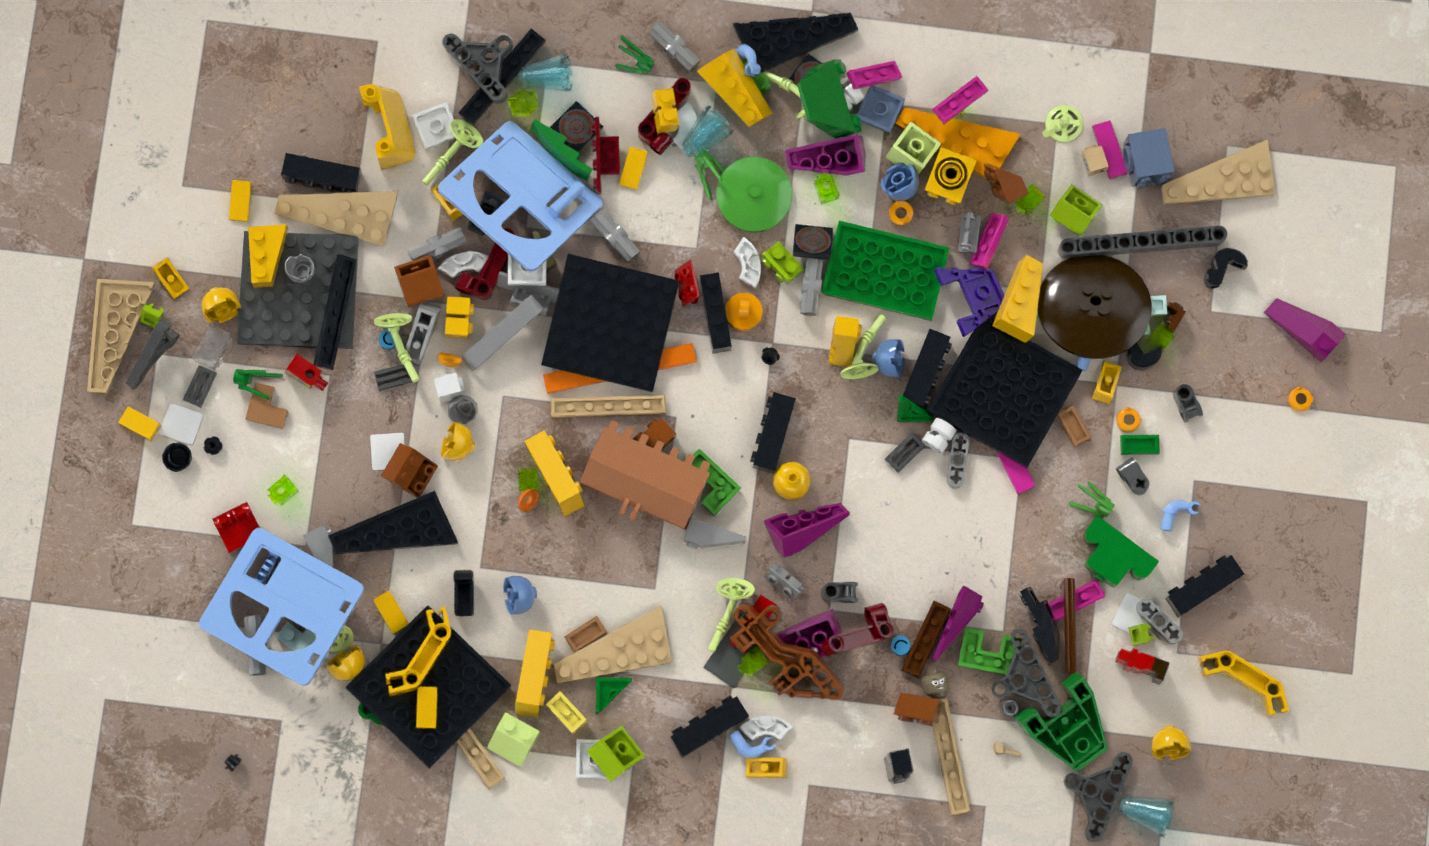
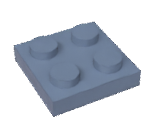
(880, 108)

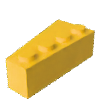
(737, 89)
(1020, 302)
(555, 473)
(533, 673)

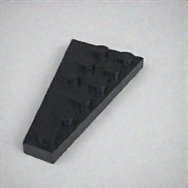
(789, 38)
(403, 527)

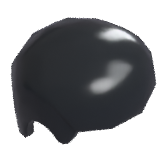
(177, 456)

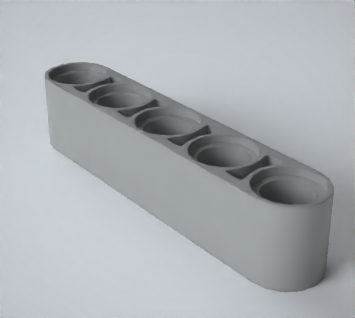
(502, 332)

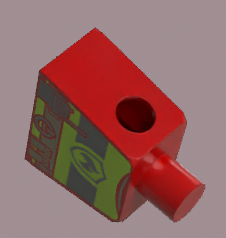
(297, 371)

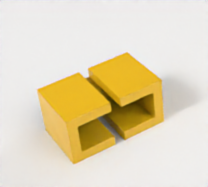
(666, 118)
(458, 318)

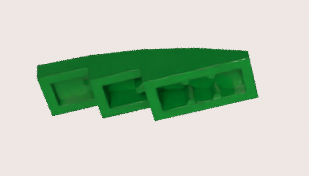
(555, 144)

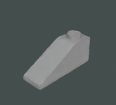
(422, 331)
(707, 535)
(320, 545)

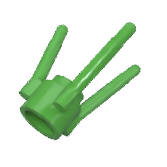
(707, 162)
(1103, 505)

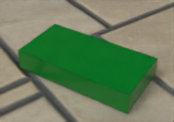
(1139, 445)

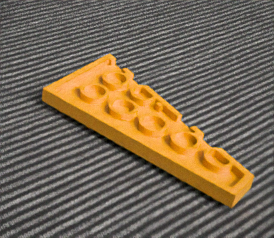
(967, 138)

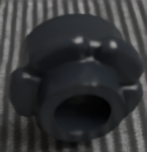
(770, 356)
(212, 450)
(232, 762)

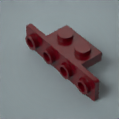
(607, 155)

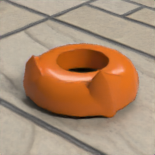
(531, 502)

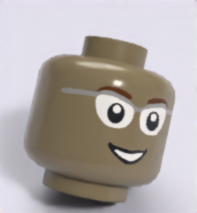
(935, 683)

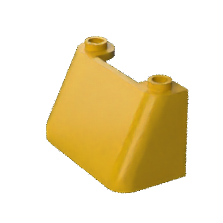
(398, 146)

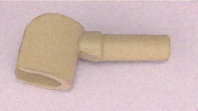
(999, 748)

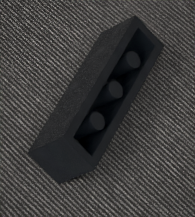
(320, 173)
(715, 313)
(926, 367)
(773, 433)
(1204, 586)
(709, 726)
(898, 766)

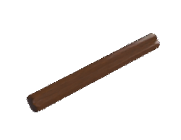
(1070, 625)

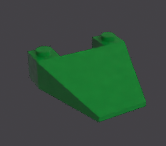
(826, 102)
(1076, 732)

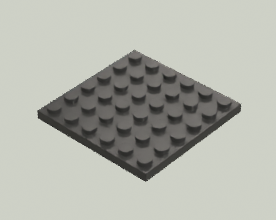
(293, 311)

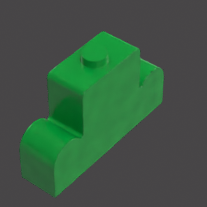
(1115, 554)

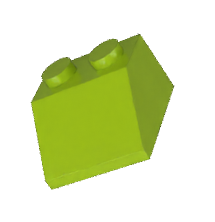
(1075, 210)
(615, 753)

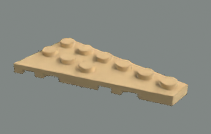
(1234, 177)
(348, 213)
(114, 323)
(629, 648)

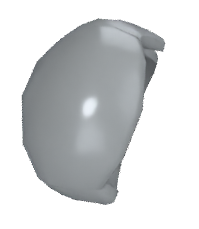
(299, 268)
(462, 409)

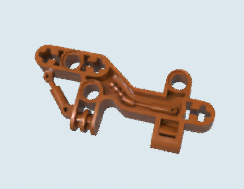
(788, 655)

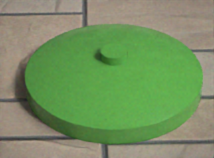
(754, 194)

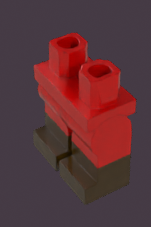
(1143, 663)

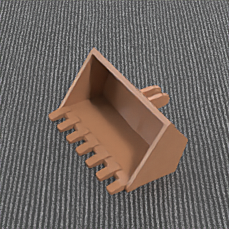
(645, 476)

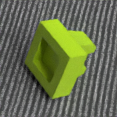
(150, 315)
(1139, 634)

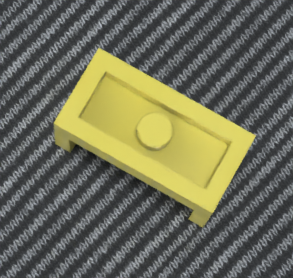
(566, 712)

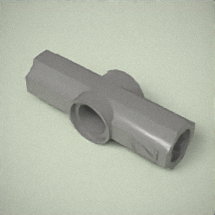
(674, 47)
(615, 236)
(439, 245)
(811, 286)
(252, 625)

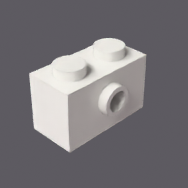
(449, 387)

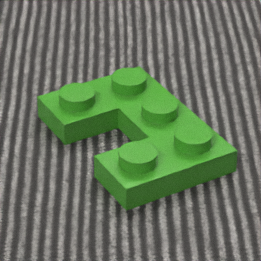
(723, 486)
(974, 658)

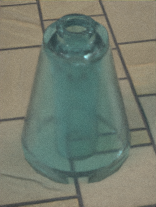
(548, 73)
(706, 132)
(1150, 813)

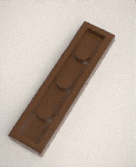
(925, 639)

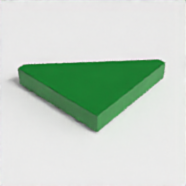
(910, 412)
(608, 689)

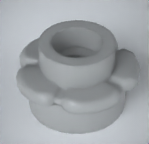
(1010, 713)

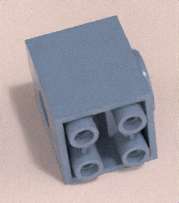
(1148, 158)

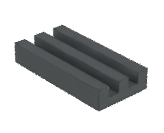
(390, 377)
(193, 401)
(893, 463)

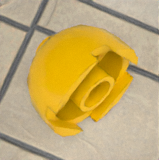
(220, 305)
(458, 442)
(791, 480)
(347, 664)
(1170, 742)

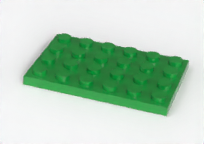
(884, 270)

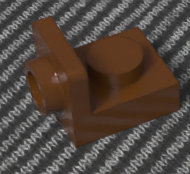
(1175, 319)

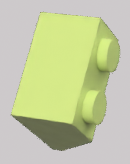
(913, 148)
(513, 739)

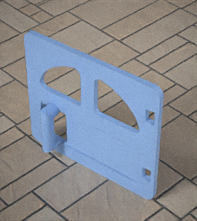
(531, 181)
(298, 589)

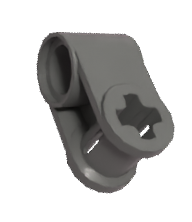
(1187, 404)
(1131, 474)
(841, 592)

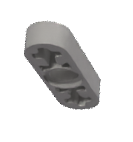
(961, 475)
(1172, 628)

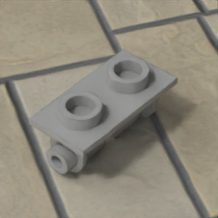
(969, 233)
(776, 577)

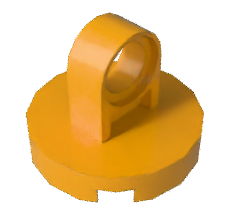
(743, 311)

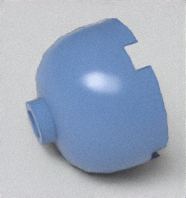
(900, 182)
(889, 358)
(519, 594)

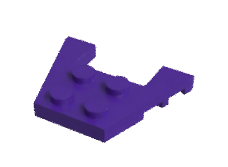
(980, 290)

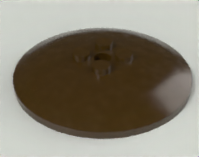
(1091, 329)

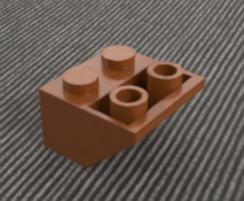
(1006, 184)
(419, 281)
(409, 470)
(917, 707)

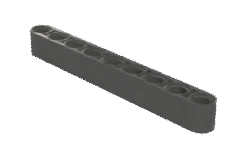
(1150, 237)

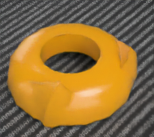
(901, 204)
(449, 359)
(1292, 399)
(1128, 428)

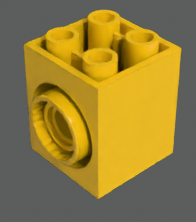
(950, 188)

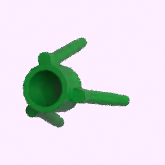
(644, 61)
(244, 377)

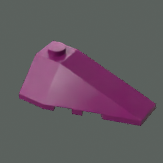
(835, 156)
(1309, 330)
(797, 531)
(963, 611)
(812, 631)

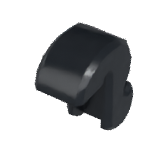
(489, 204)
(1219, 264)
(1139, 361)
(463, 592)

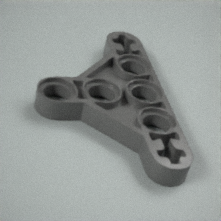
(476, 55)
(160, 340)
(1022, 668)
(1095, 802)

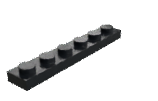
(511, 66)
(335, 312)

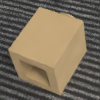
(1094, 160)

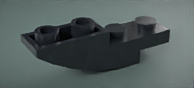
(1046, 632)

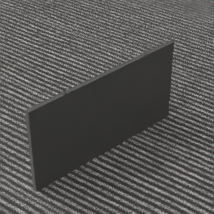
(726, 658)

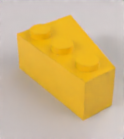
(266, 247)
(845, 336)

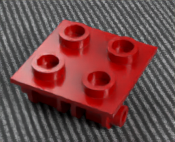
(687, 285)
(236, 526)

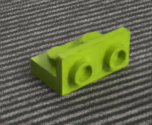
(782, 263)

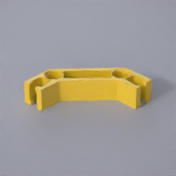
(424, 657)
(1248, 676)

